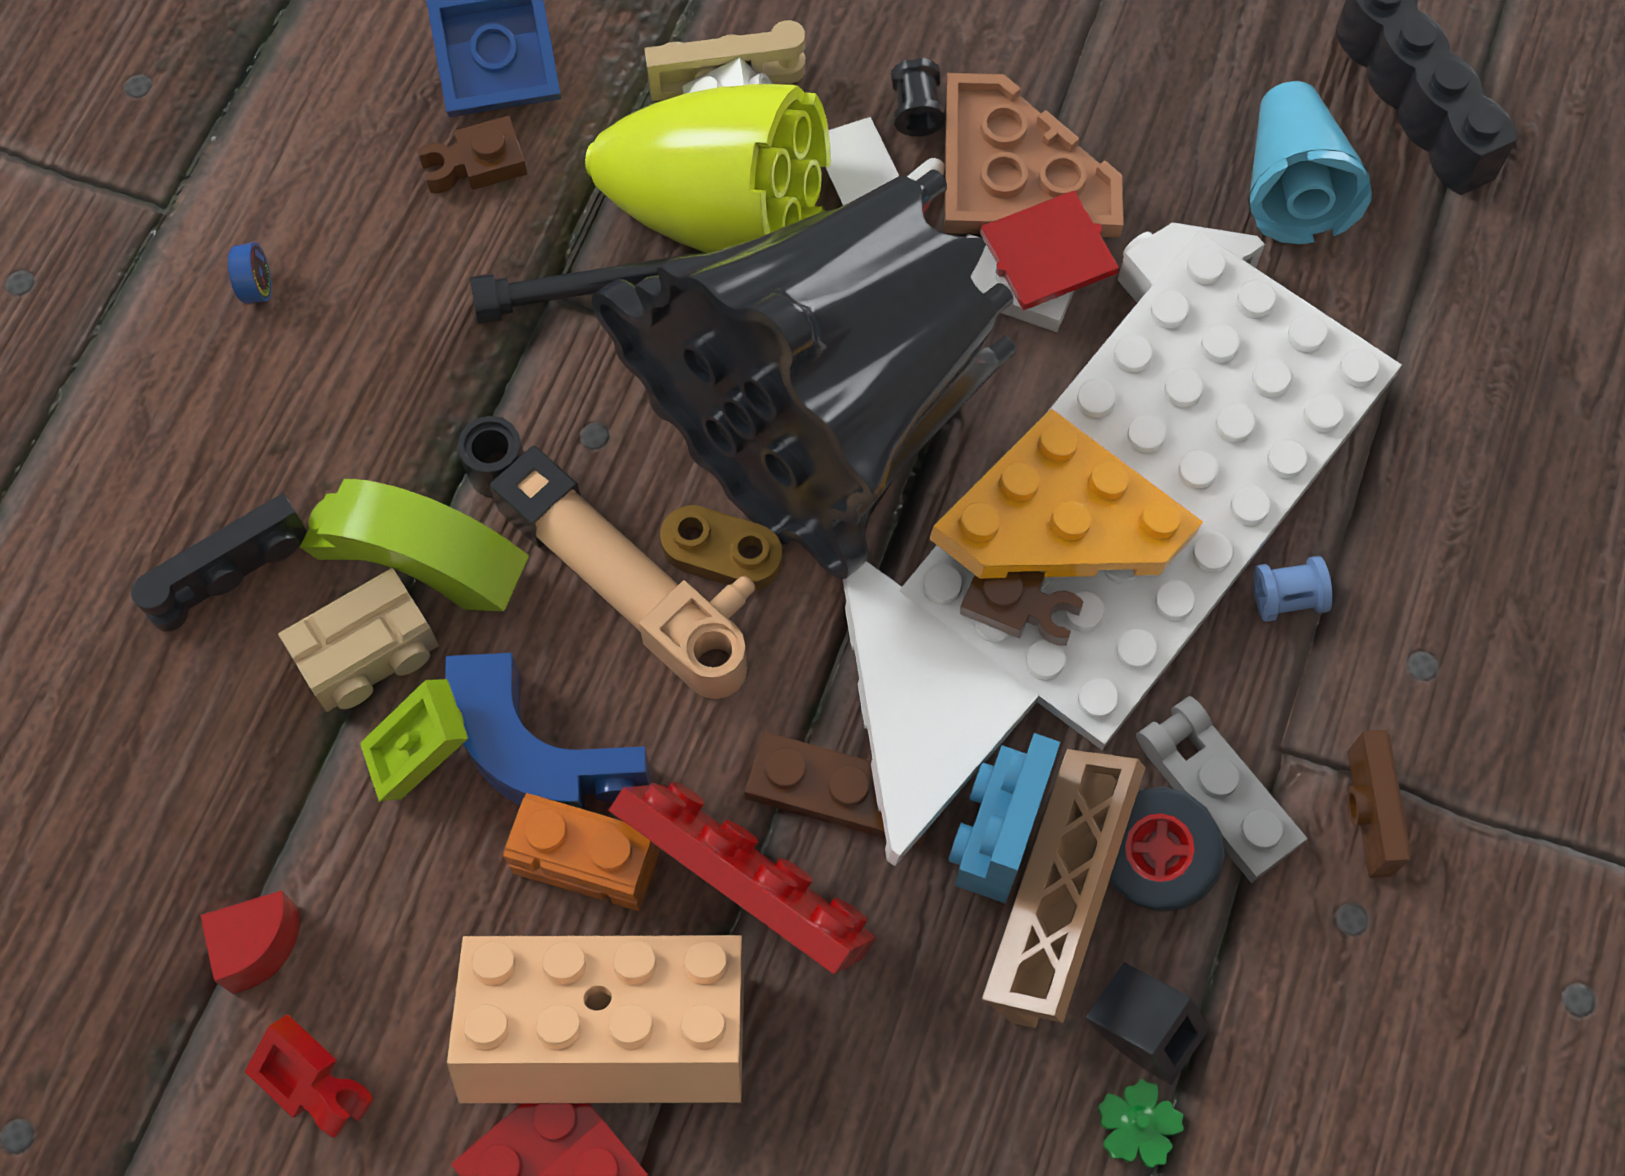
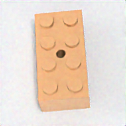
(598, 1019)

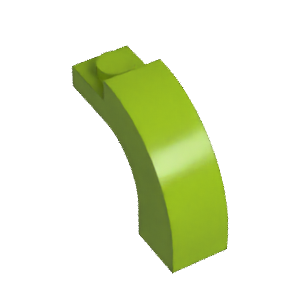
(417, 538)

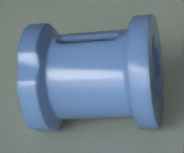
(1292, 588)

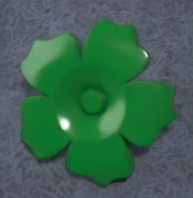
(1139, 1125)

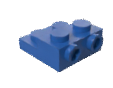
(493, 54)

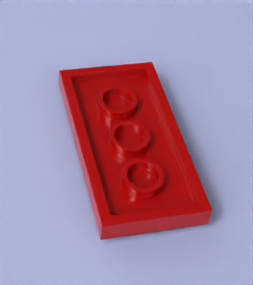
(727, 861)

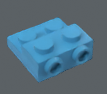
(1009, 803)

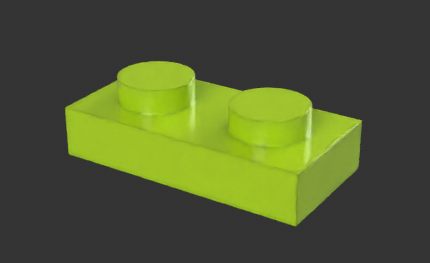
(414, 740)

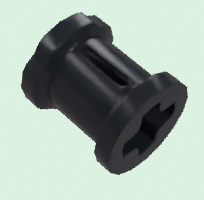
(917, 96)

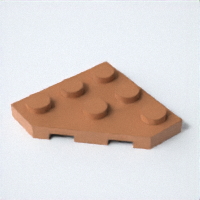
(1014, 157)

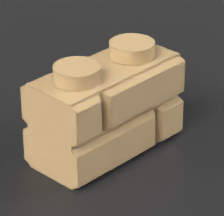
(360, 641)

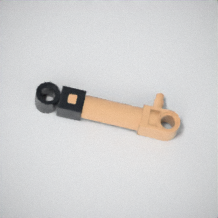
(549, 510)

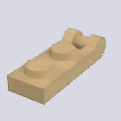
(773, 53)

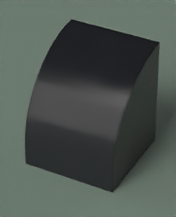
(1148, 1022)

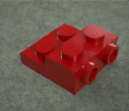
(549, 1142)

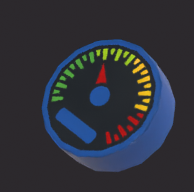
(249, 273)

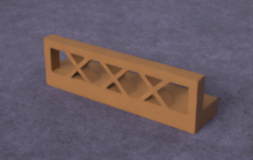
(1053, 886)

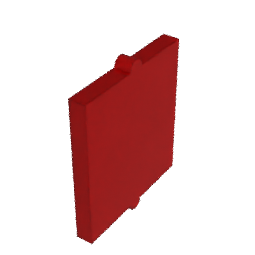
(1049, 250)

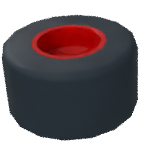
(1155, 824)

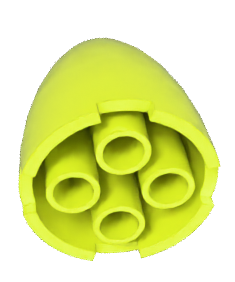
(716, 163)

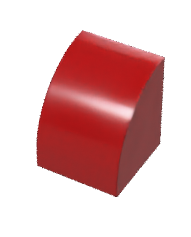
(250, 940)

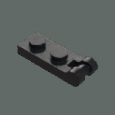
(218, 562)

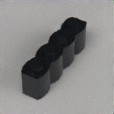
(1431, 88)

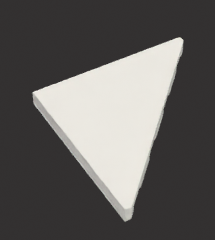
(927, 704)

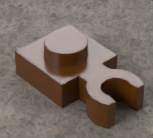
(483, 153)
(1017, 600)

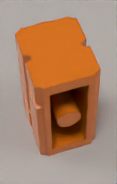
(580, 852)

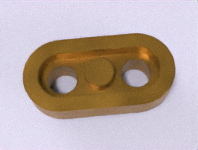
(718, 548)

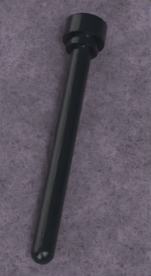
(497, 296)

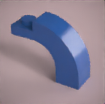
(513, 758)

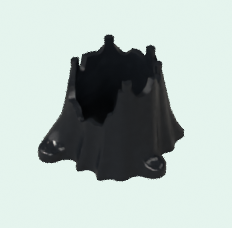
(815, 358)

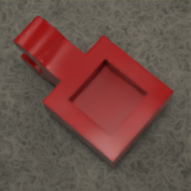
(297, 1077)

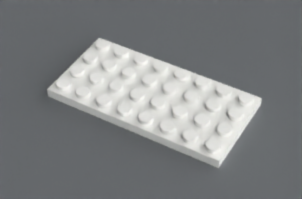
(1229, 408)

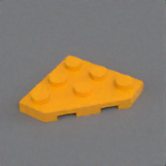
(1064, 511)

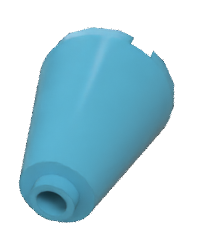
(1304, 168)

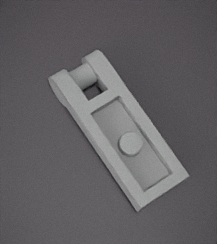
(1251, 821)

